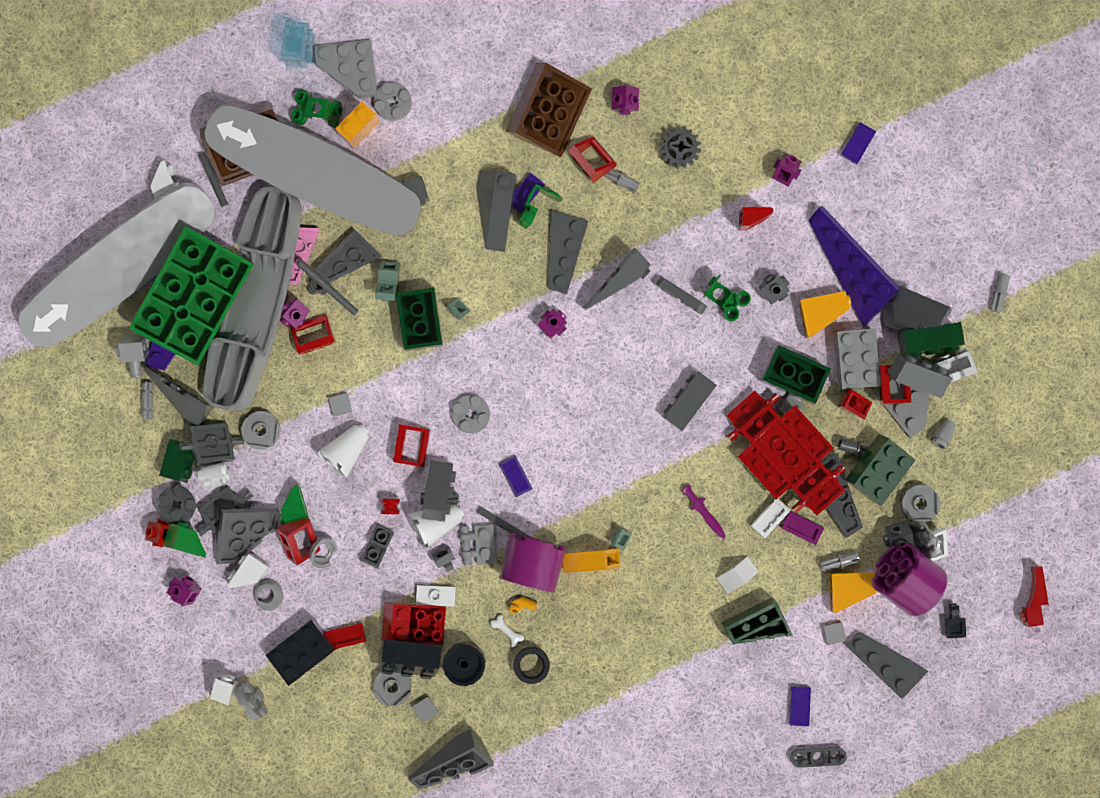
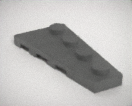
(565, 245)
(843, 508)
(889, 666)

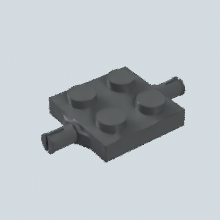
(211, 443)
(212, 509)

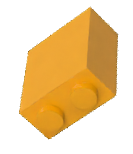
(357, 125)

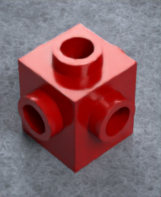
(157, 532)

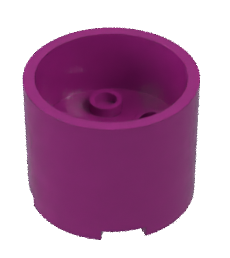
(532, 563)
(909, 579)

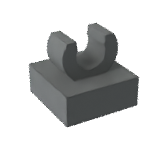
(444, 558)

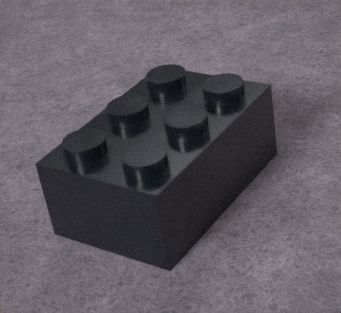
(301, 651)
(409, 658)

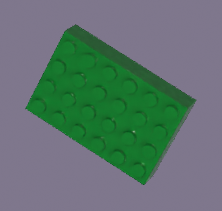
(191, 296)

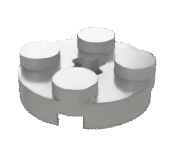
(387, 92)
(476, 404)
(267, 439)
(928, 495)
(392, 698)
(252, 700)

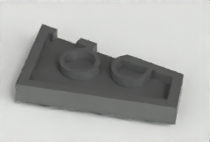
(347, 257)

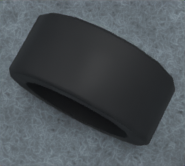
(528, 679)

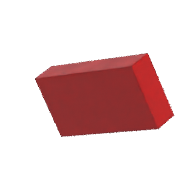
(347, 635)

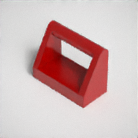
(593, 174)
(753, 216)
(316, 344)
(884, 389)
(400, 443)
(286, 534)

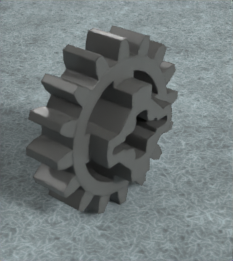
(689, 149)

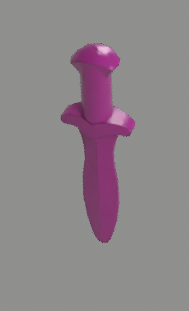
(698, 505)

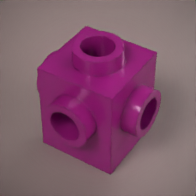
(625, 99)
(786, 169)
(293, 313)
(551, 330)
(183, 590)

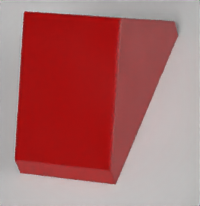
(855, 404)

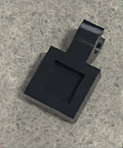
(955, 625)

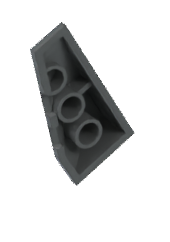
(495, 200)
(627, 273)
(913, 310)
(188, 405)
(458, 756)

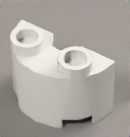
(959, 365)
(214, 475)

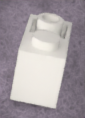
(163, 179)
(250, 572)
(224, 689)

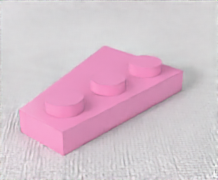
(305, 244)

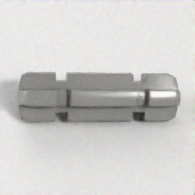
(147, 400)

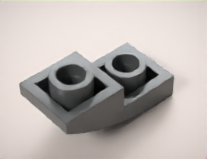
(377, 546)

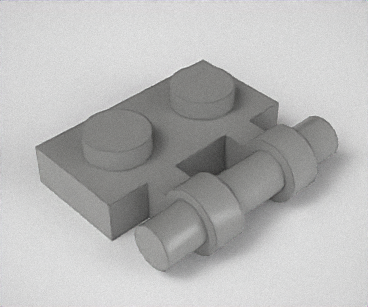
(485, 545)

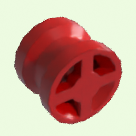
(390, 506)

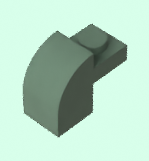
(388, 281)

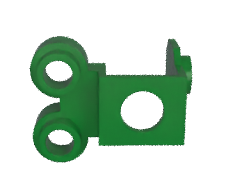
(329, 110)
(527, 217)
(729, 301)

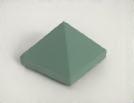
(458, 308)
(620, 538)

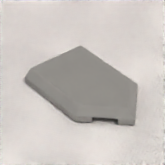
(923, 538)

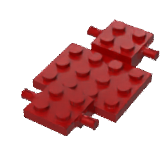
(785, 452)

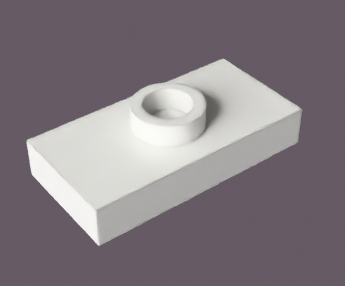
(770, 518)
(435, 595)

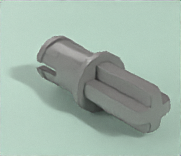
(623, 180)
(1000, 292)
(839, 561)

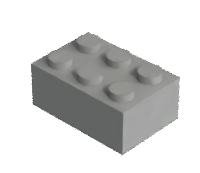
(857, 359)

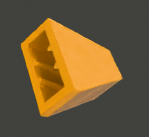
(822, 310)
(591, 560)
(849, 589)

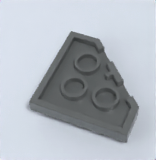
(243, 531)

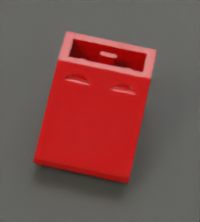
(414, 623)

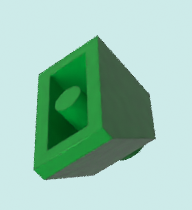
(294, 507)
(184, 539)

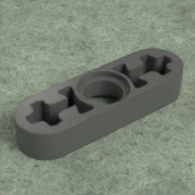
(685, 297)
(804, 763)

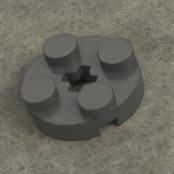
(176, 515)

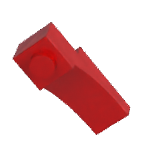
(1032, 612)

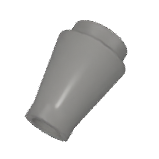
(944, 434)

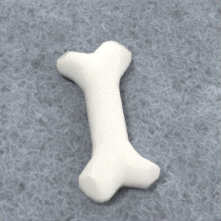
(514, 637)

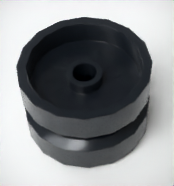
(464, 652)

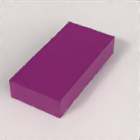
(802, 528)

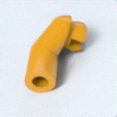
(521, 603)

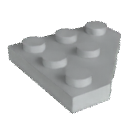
(349, 65)
(909, 416)

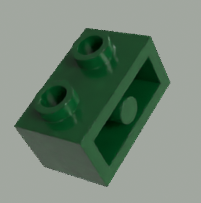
(177, 463)

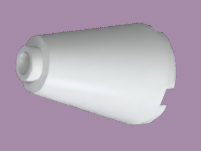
(344, 450)
(433, 530)

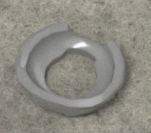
(321, 562)
(277, 591)

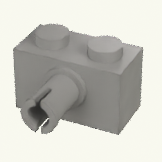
(133, 349)

